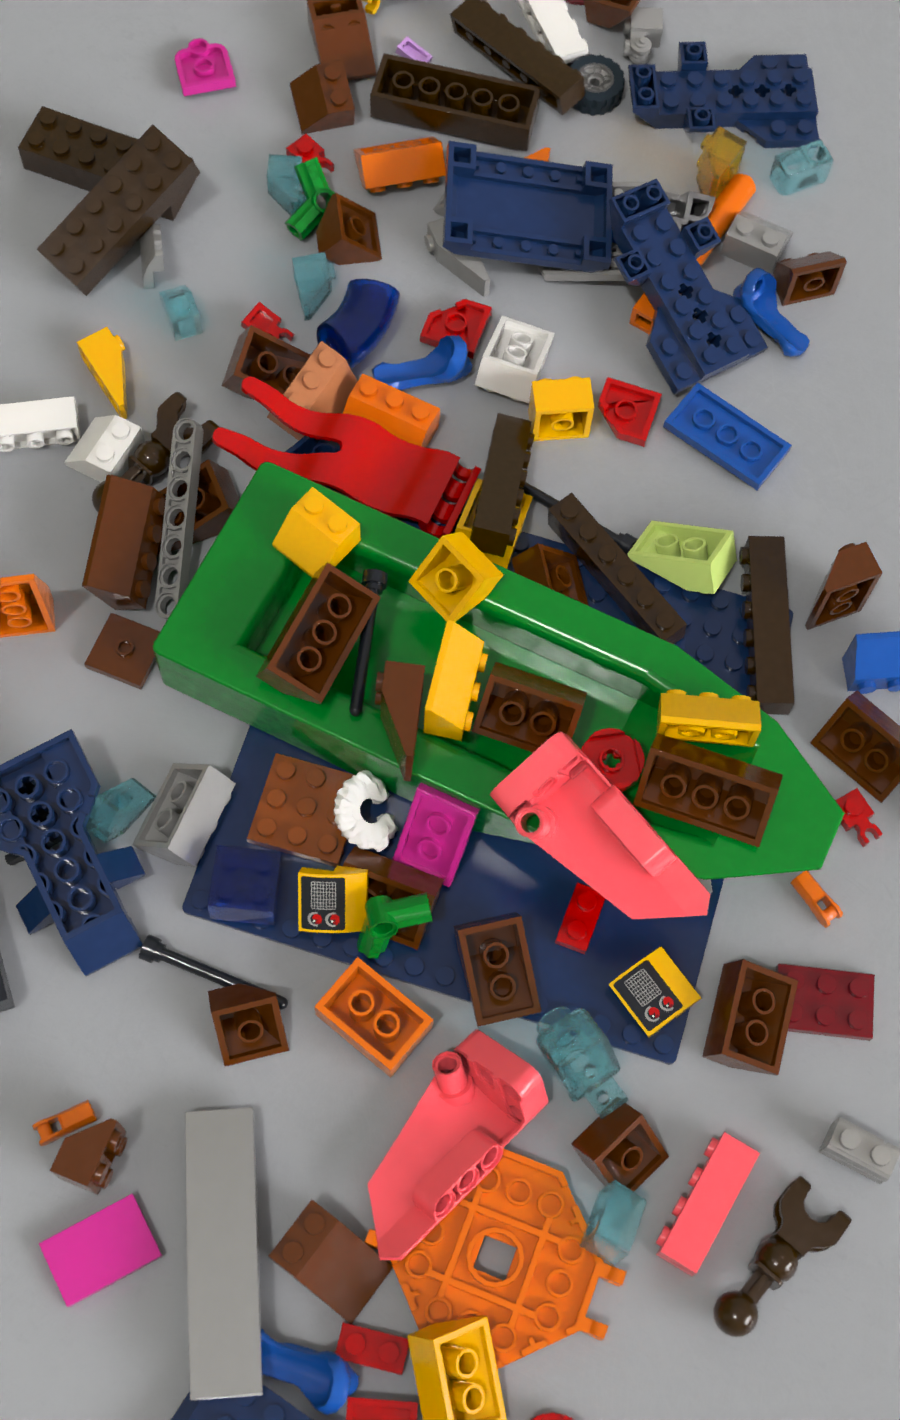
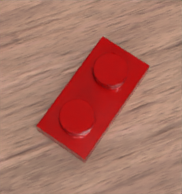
(580, 918)
(372, 1348)

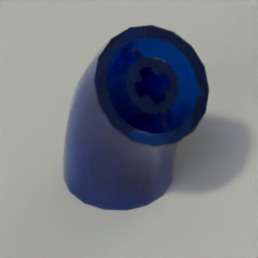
(360, 319)

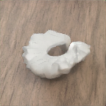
(348, 814)

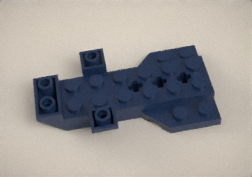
(766, 97)
(663, 266)
(74, 881)

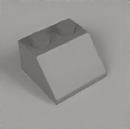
(755, 242)

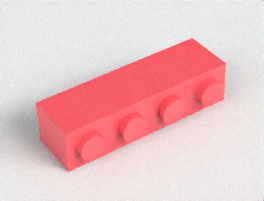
(707, 1203)

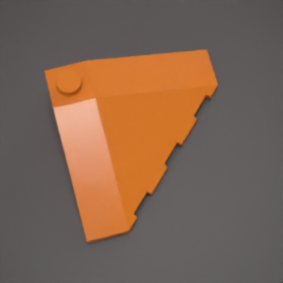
(25, 606)

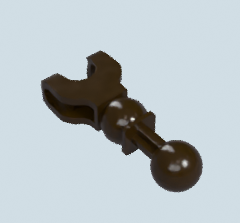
(153, 456)
(778, 1257)

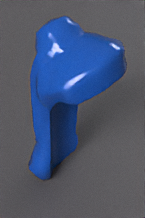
(760, 301)
(442, 365)
(319, 1375)

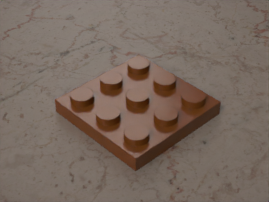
(298, 811)

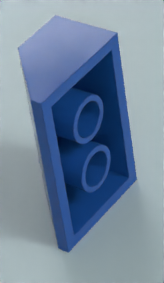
(873, 662)

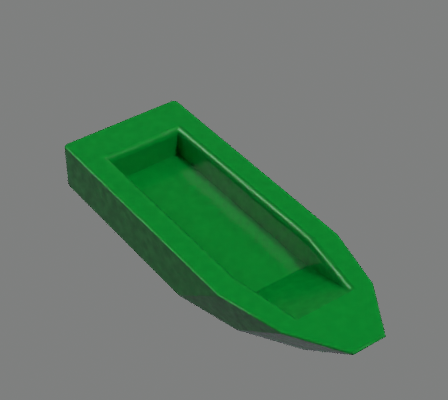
(250, 590)

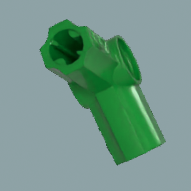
(309, 213)
(386, 917)

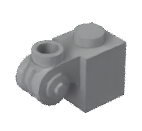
(643, 32)

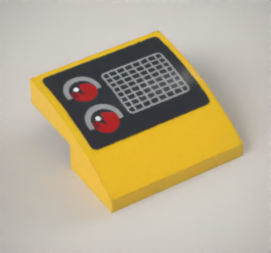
(332, 899)
(654, 991)

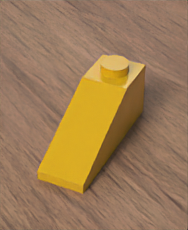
(106, 363)

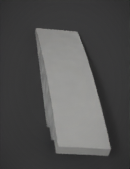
(222, 1255)

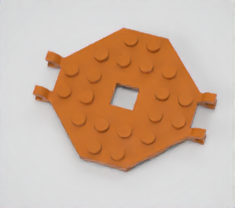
(547, 1279)

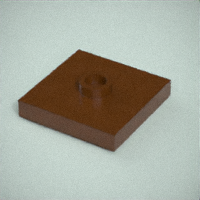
(123, 651)

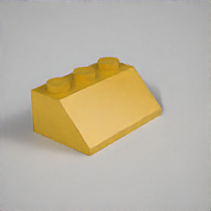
(454, 683)
(709, 718)
(457, 1371)

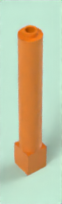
(725, 208)

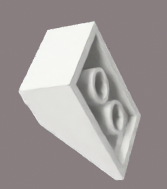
(514, 359)

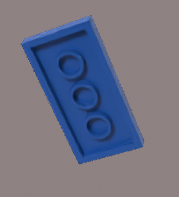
(727, 436)

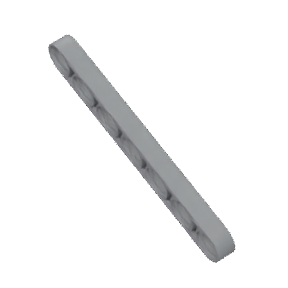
(173, 506)

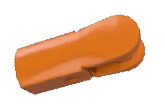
(812, 894)
(70, 1121)

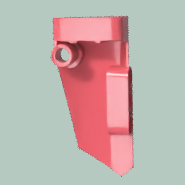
(598, 833)
(451, 1139)

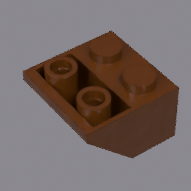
(88, 1155)

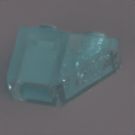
(284, 183)

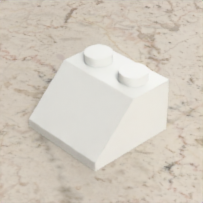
(105, 447)

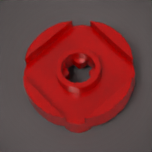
(621, 747)

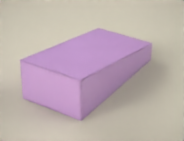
(411, 50)

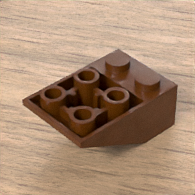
(342, 34)

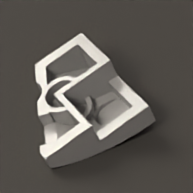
(151, 255)

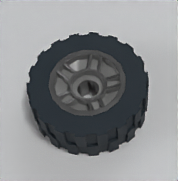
(602, 84)

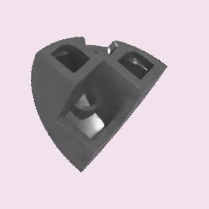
(689, 207)

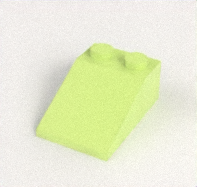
(686, 554)

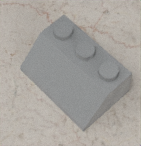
(184, 813)

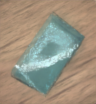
(791, 181)
(613, 1222)

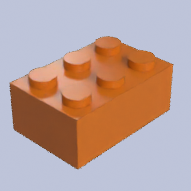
(374, 1017)

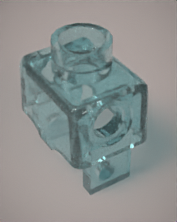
(579, 1043)

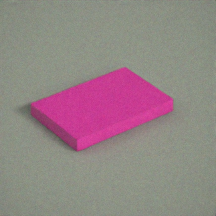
(435, 833)
(100, 1250)

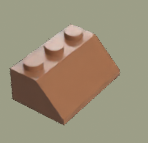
(320, 384)

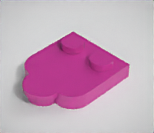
(204, 68)

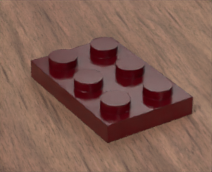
(831, 1002)

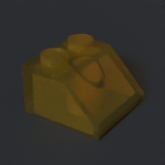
(719, 161)

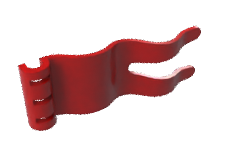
(369, 466)

